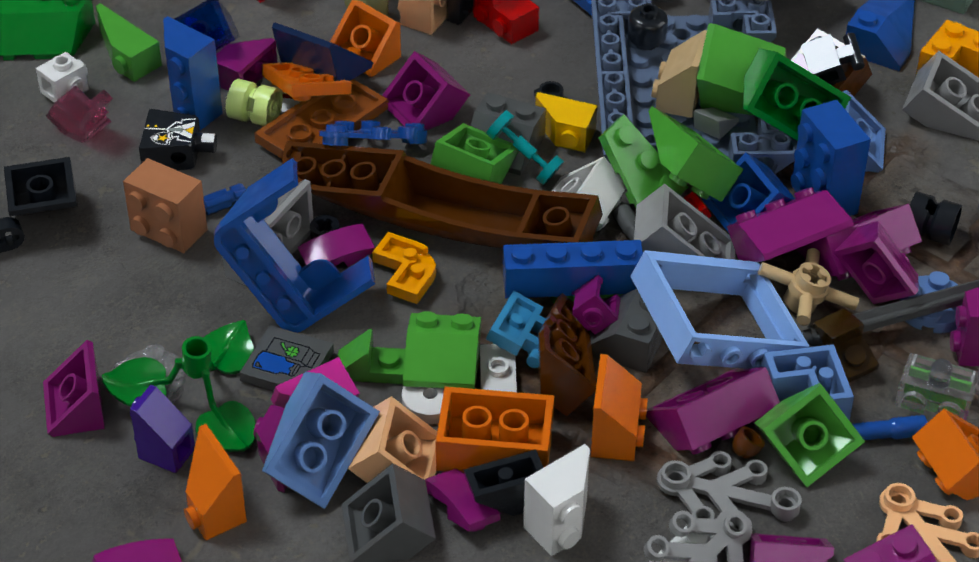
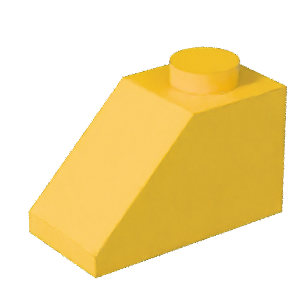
(568, 121)

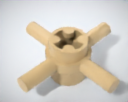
(807, 287)

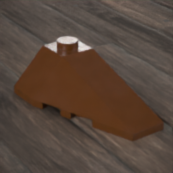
(565, 358)

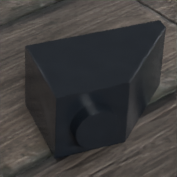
(503, 481)

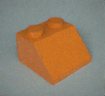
(617, 412)
(952, 451)

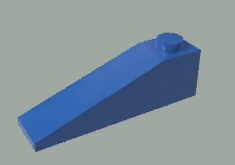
(884, 31)

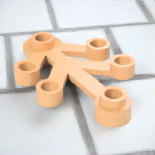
(901, 504)

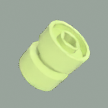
(254, 103)

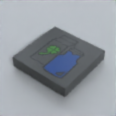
(284, 356)

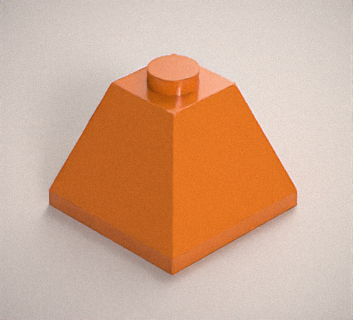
(213, 488)

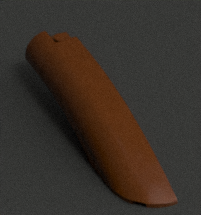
(440, 201)

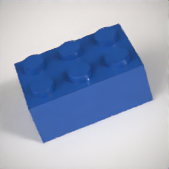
(831, 154)

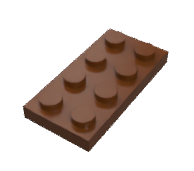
(309, 117)

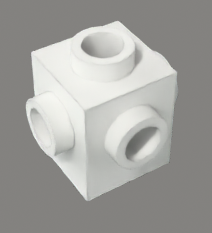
(61, 75)

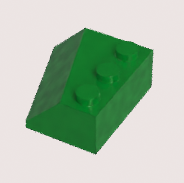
(44, 27)

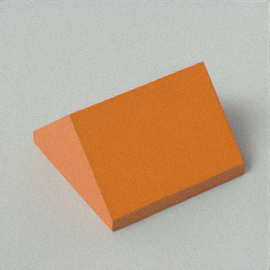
(369, 36)

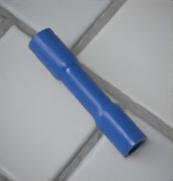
(893, 428)

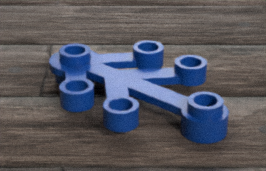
(341, 131)

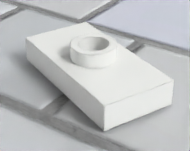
(497, 369)

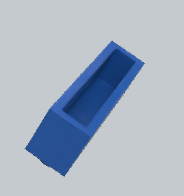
(564, 267)

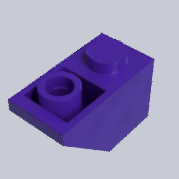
(161, 431)

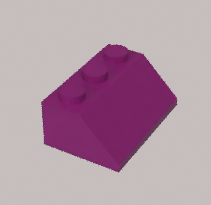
(896, 220)
(787, 225)
(714, 409)

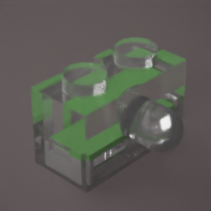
(935, 386)

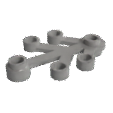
(683, 481)
(707, 552)

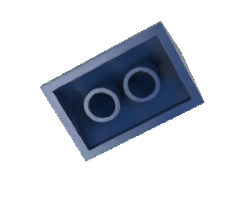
(318, 54)

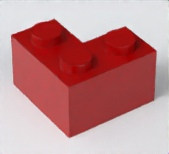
(508, 18)

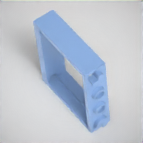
(662, 271)

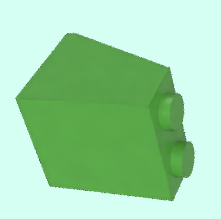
(723, 67)

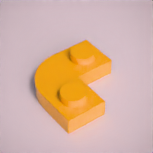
(412, 264)

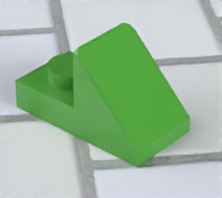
(372, 363)

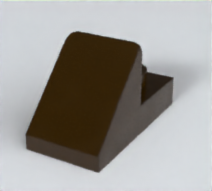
(845, 333)

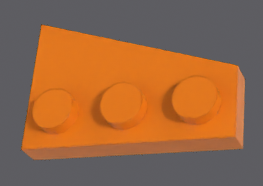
(302, 82)

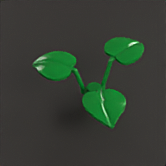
(223, 350)

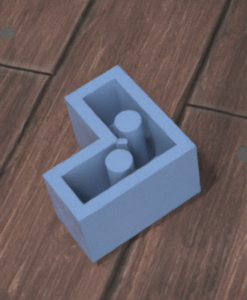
(805, 367)

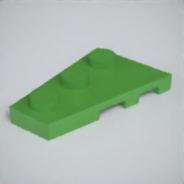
(635, 161)

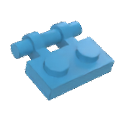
(514, 325)

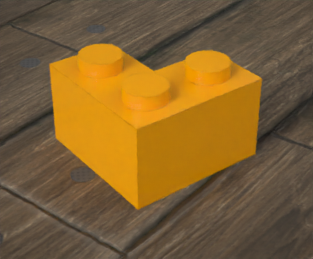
(955, 42)

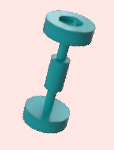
(520, 143)

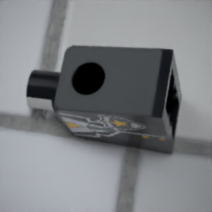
(174, 139)

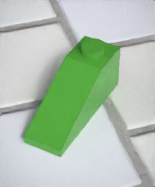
(129, 47)

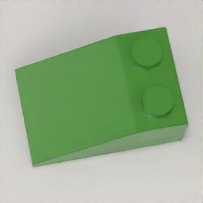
(692, 158)

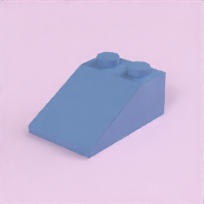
(318, 437)

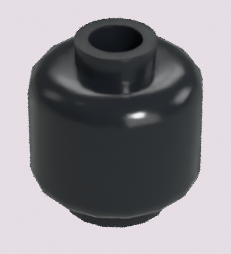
(647, 26)

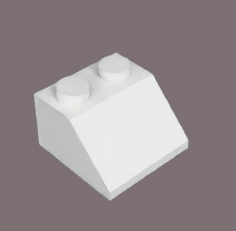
(595, 179)
(557, 501)

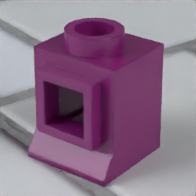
(591, 309)

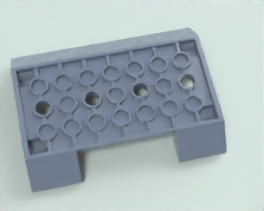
(628, 74)

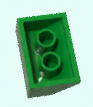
(780, 90)

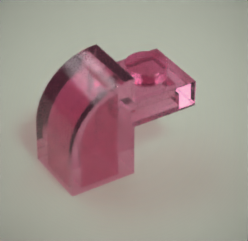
(79, 116)

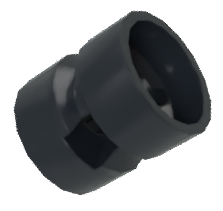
(936, 218)

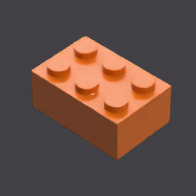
(491, 426)

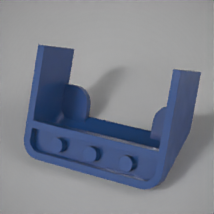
(287, 291)

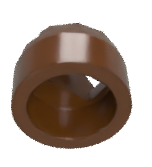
(747, 443)

